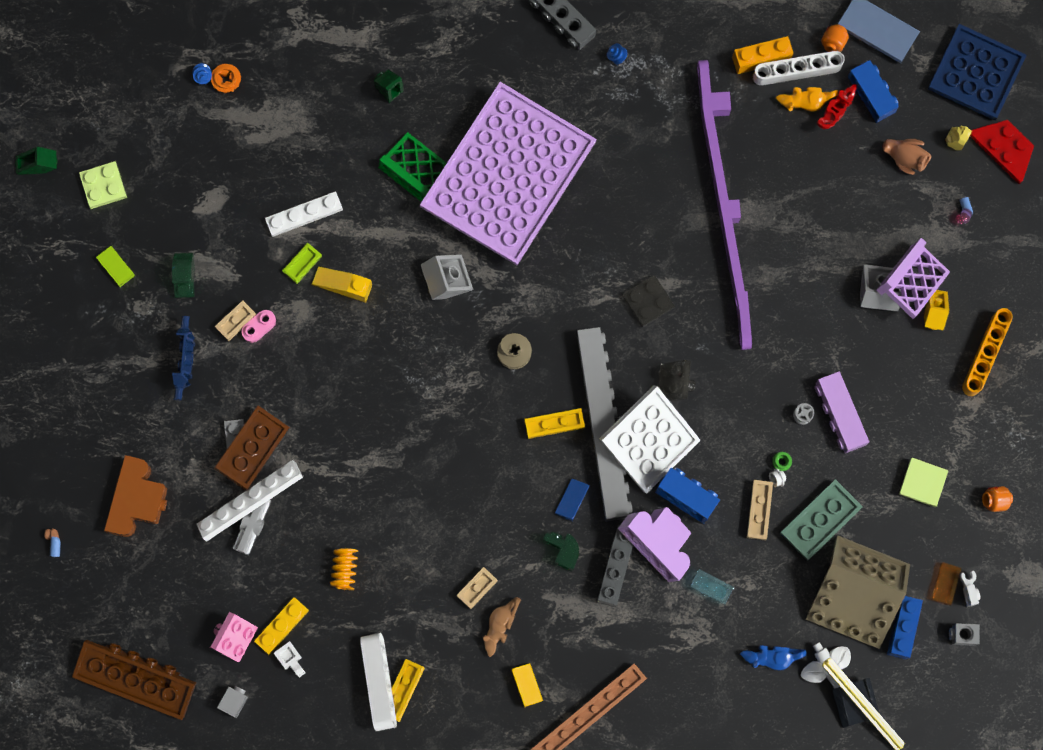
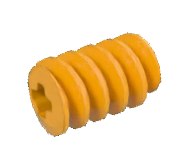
(343, 568)

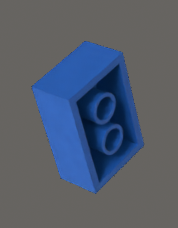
(688, 495)

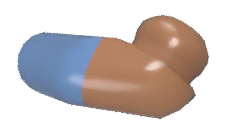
(55, 542)

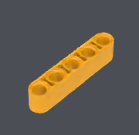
(993, 345)

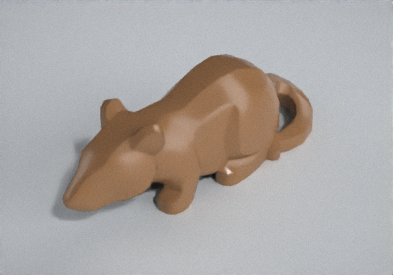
(499, 621)

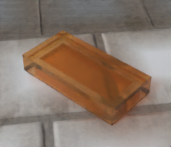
(946, 583)

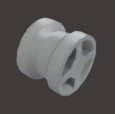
(806, 411)

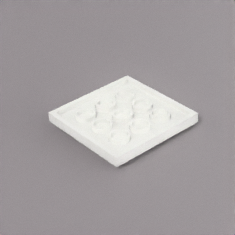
(649, 439)

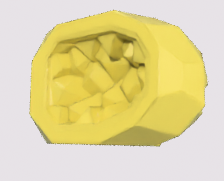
(958, 137)

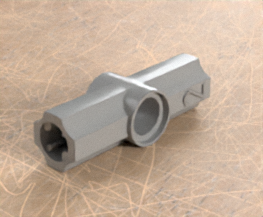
(251, 528)

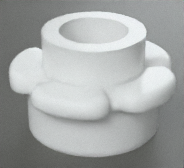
(777, 477)

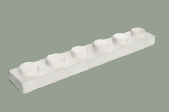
(249, 500)

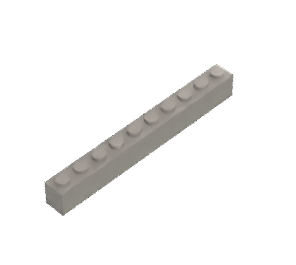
(602, 417)

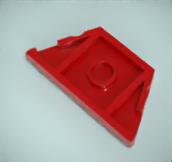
(1006, 146)

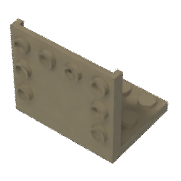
(860, 592)

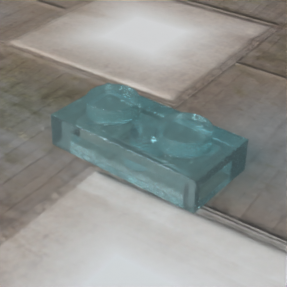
(711, 587)

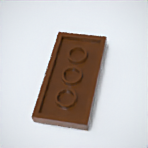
(251, 448)

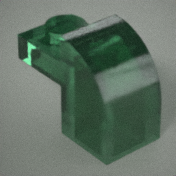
(182, 274)
(568, 549)

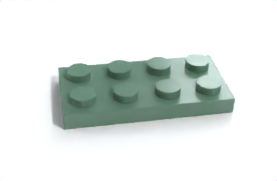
(821, 520)

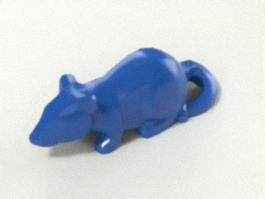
(777, 659)

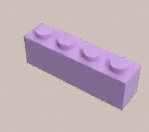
(841, 412)

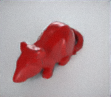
(837, 107)

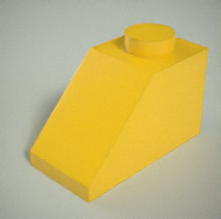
(937, 310)

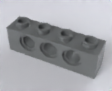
(578, 38)
(615, 570)

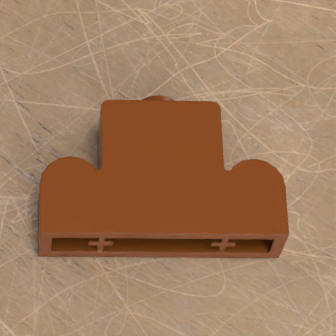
(135, 498)

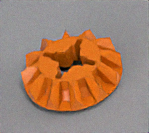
(224, 70)

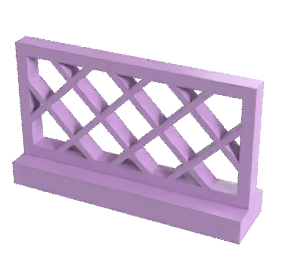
(909, 259)

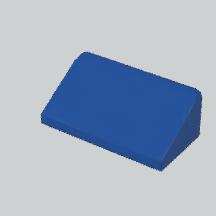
(572, 499)

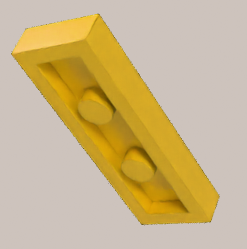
(554, 423)
(281, 625)
(405, 686)

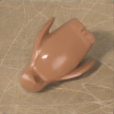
(907, 154)

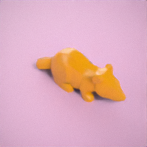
(809, 100)

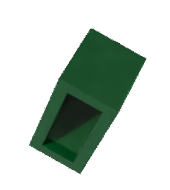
(389, 85)
(36, 161)

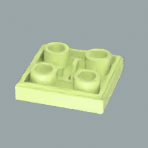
(923, 482)

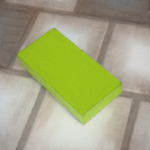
(302, 263)
(115, 266)

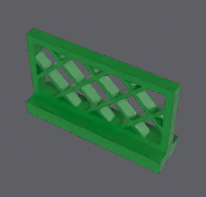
(401, 176)

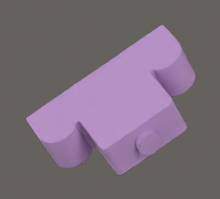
(659, 540)

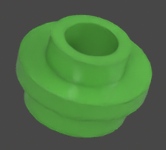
(782, 455)

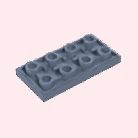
(879, 29)

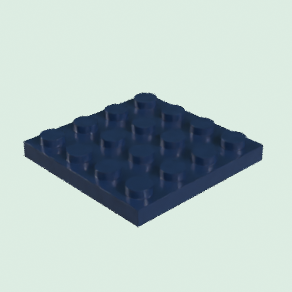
(977, 72)

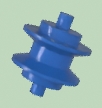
(617, 54)
(202, 73)

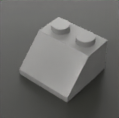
(446, 276)
(871, 279)

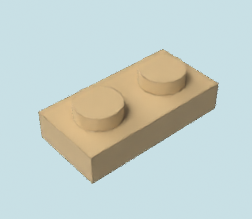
(235, 320)
(477, 588)

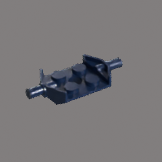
(185, 365)

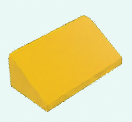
(527, 685)

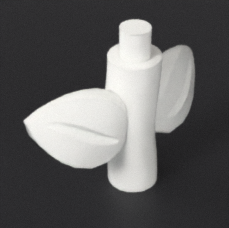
(816, 673)

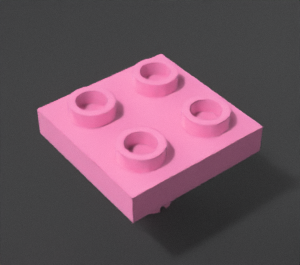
(233, 636)

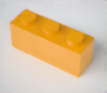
(749, 57)

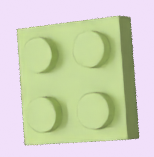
(103, 185)

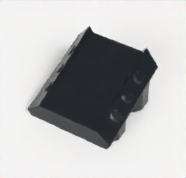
(848, 712)

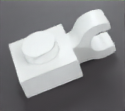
(971, 594)
(288, 657)

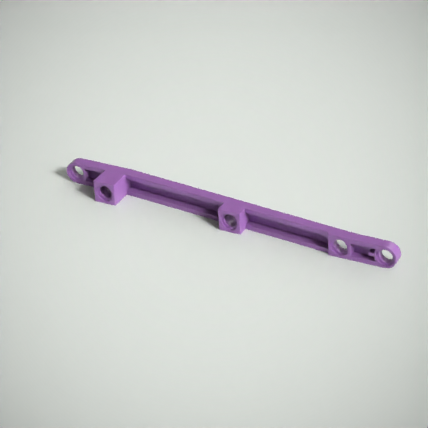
(729, 210)

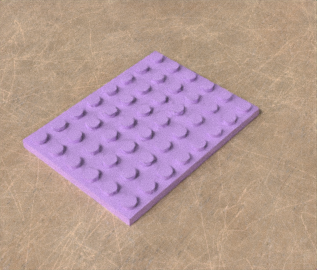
(508, 173)

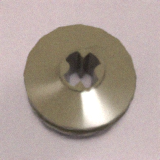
(518, 342)

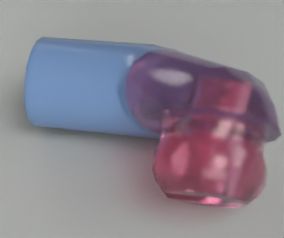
(966, 213)

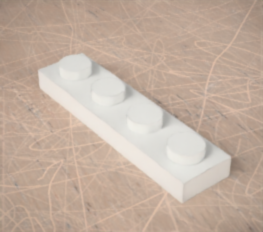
(304, 214)

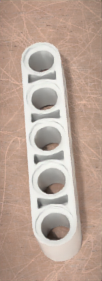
(805, 62)
(378, 682)

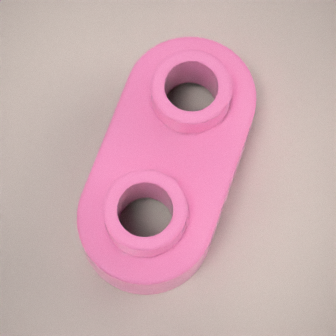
(259, 326)

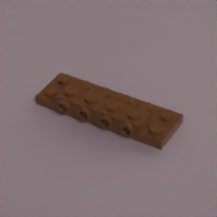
(134, 678)

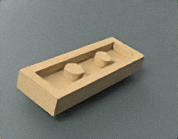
(759, 510)

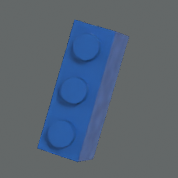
(873, 91)
(905, 628)

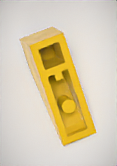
(343, 283)

